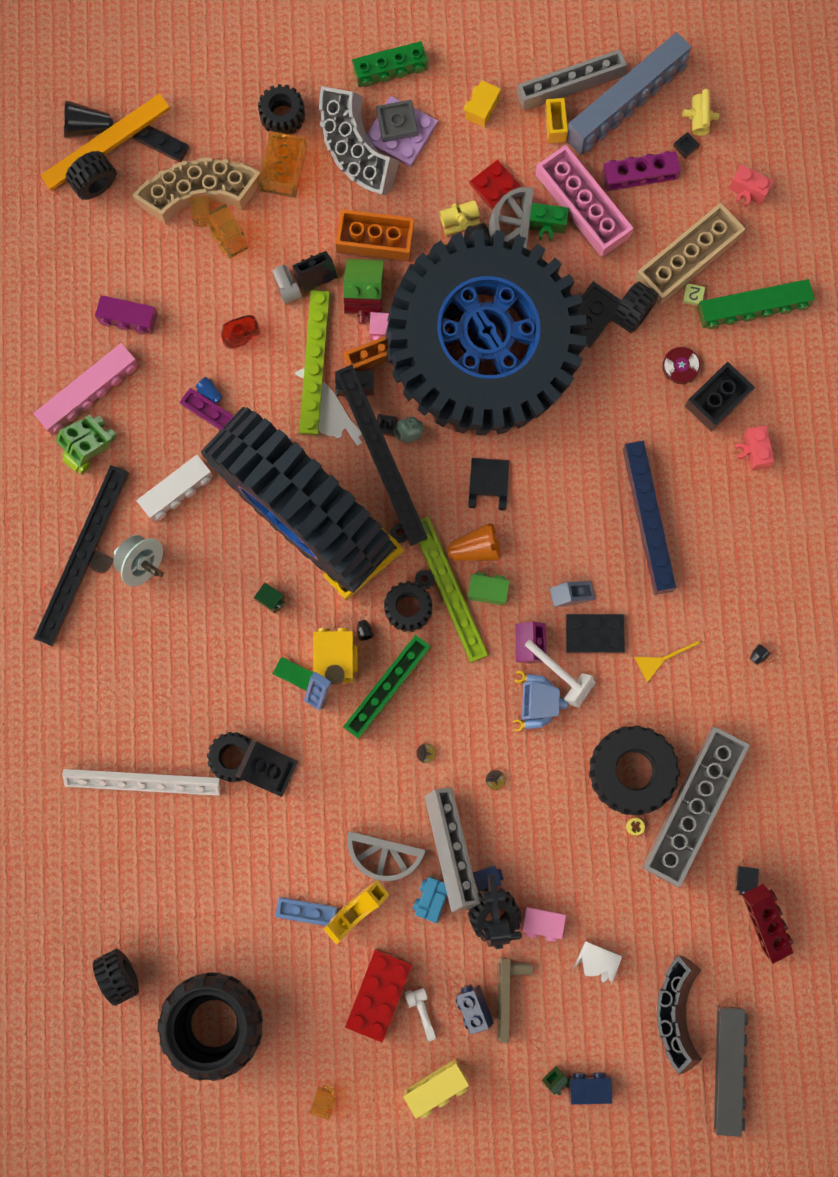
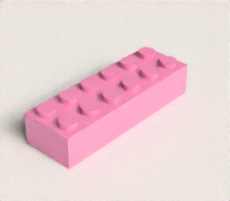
(587, 202)

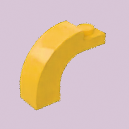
(355, 911)

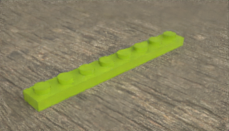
(314, 363)

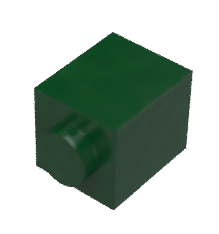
(270, 598)

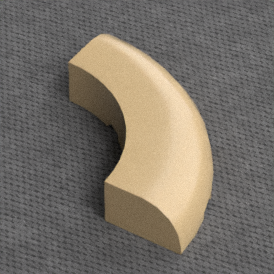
(206, 177)

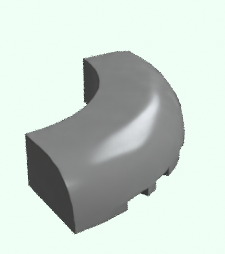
(350, 144)

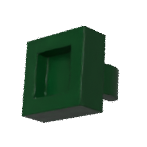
(555, 1080)

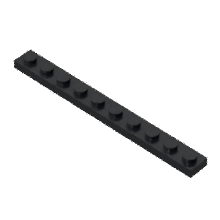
(381, 455)
(81, 556)

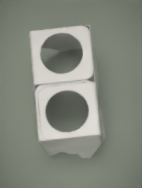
(598, 961)

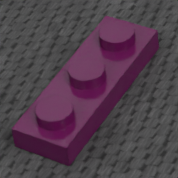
(205, 409)

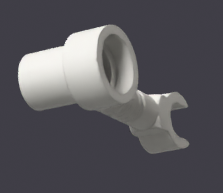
(417, 998)

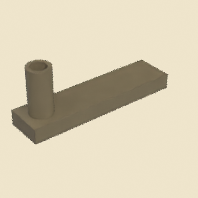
(506, 969)

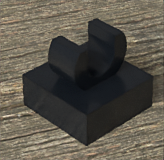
(387, 424)

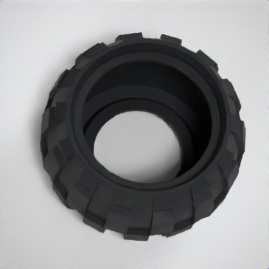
(178, 1038)

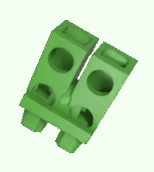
(85, 439)

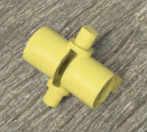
(701, 113)
(459, 217)

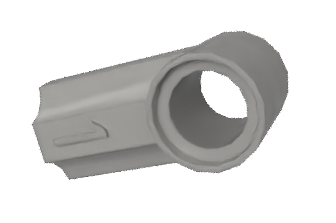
(287, 287)

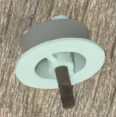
(138, 559)

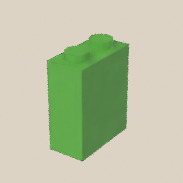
(363, 279)

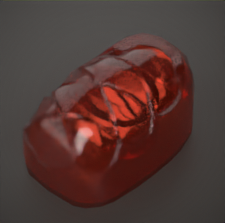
(240, 331)

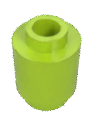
(70, 462)

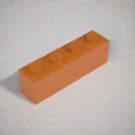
(367, 354)

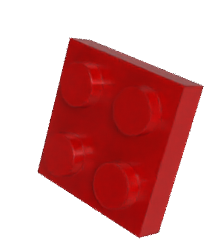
(493, 183)

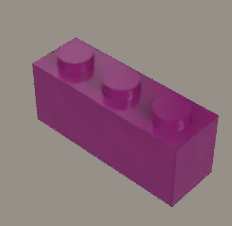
(126, 315)

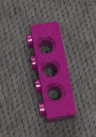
(651, 175)

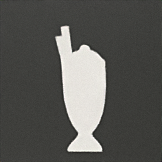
(333, 416)

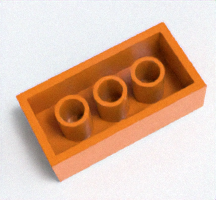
(375, 235)

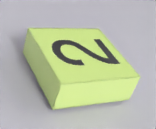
(693, 294)

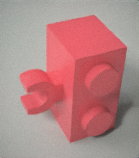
(750, 185)
(757, 448)

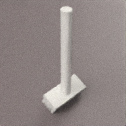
(579, 689)

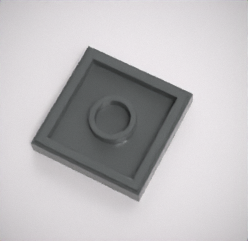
(397, 120)

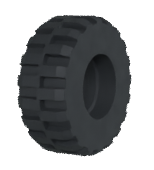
(664, 770)

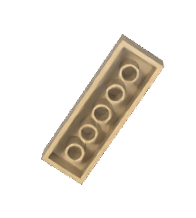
(691, 253)

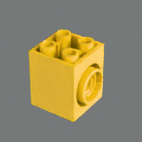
(335, 649)

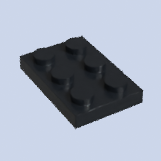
(599, 309)
(595, 633)
(266, 768)

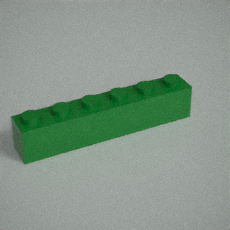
(755, 303)
(387, 687)

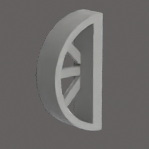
(523, 212)
(385, 845)

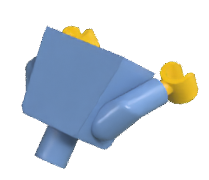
(540, 701)

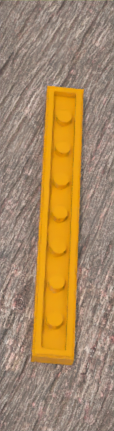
(109, 138)

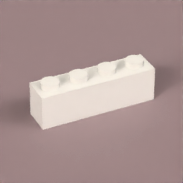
(175, 488)

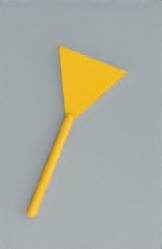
(649, 665)

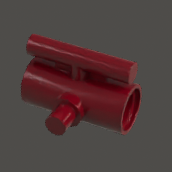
(362, 307)

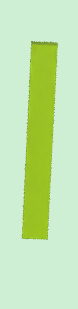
(451, 594)

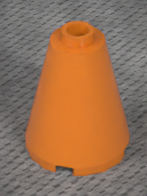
(476, 545)

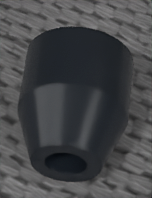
(364, 630)
(759, 654)

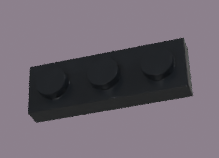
(162, 143)

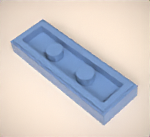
(317, 691)
(305, 911)

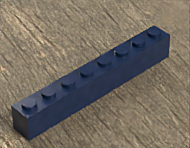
(649, 518)

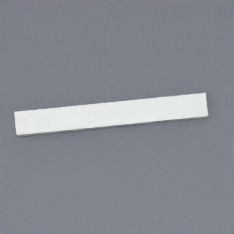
(141, 782)

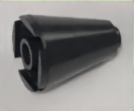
(84, 120)

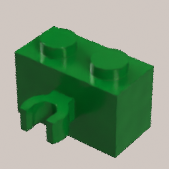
(548, 219)

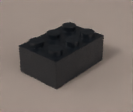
(719, 396)

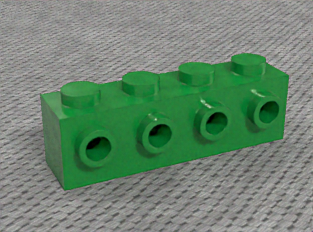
(390, 64)

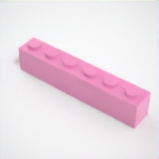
(86, 389)

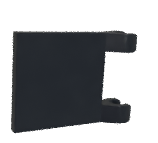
(488, 478)

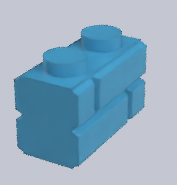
(431, 901)

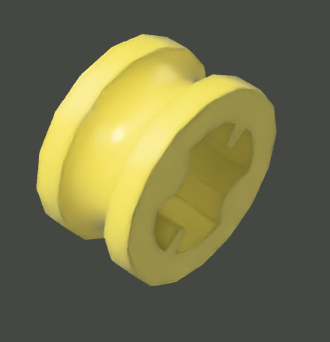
(641, 826)

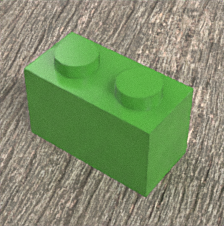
(488, 589)

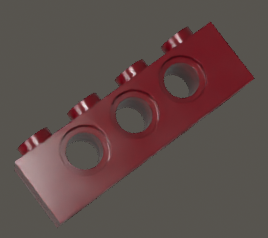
(768, 923)

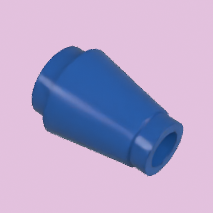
(209, 390)

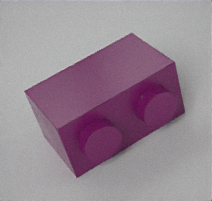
(529, 631)

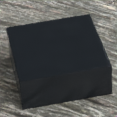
(686, 145)

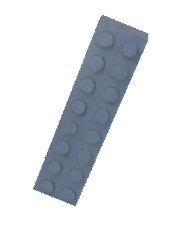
(628, 94)

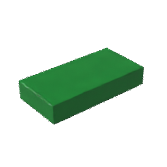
(293, 673)

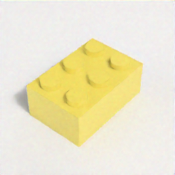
(436, 1089)

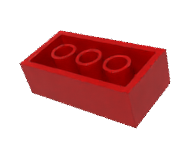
(378, 995)

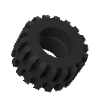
(281, 97)
(91, 175)
(635, 307)
(408, 590)
(217, 750)
(511, 913)
(115, 977)

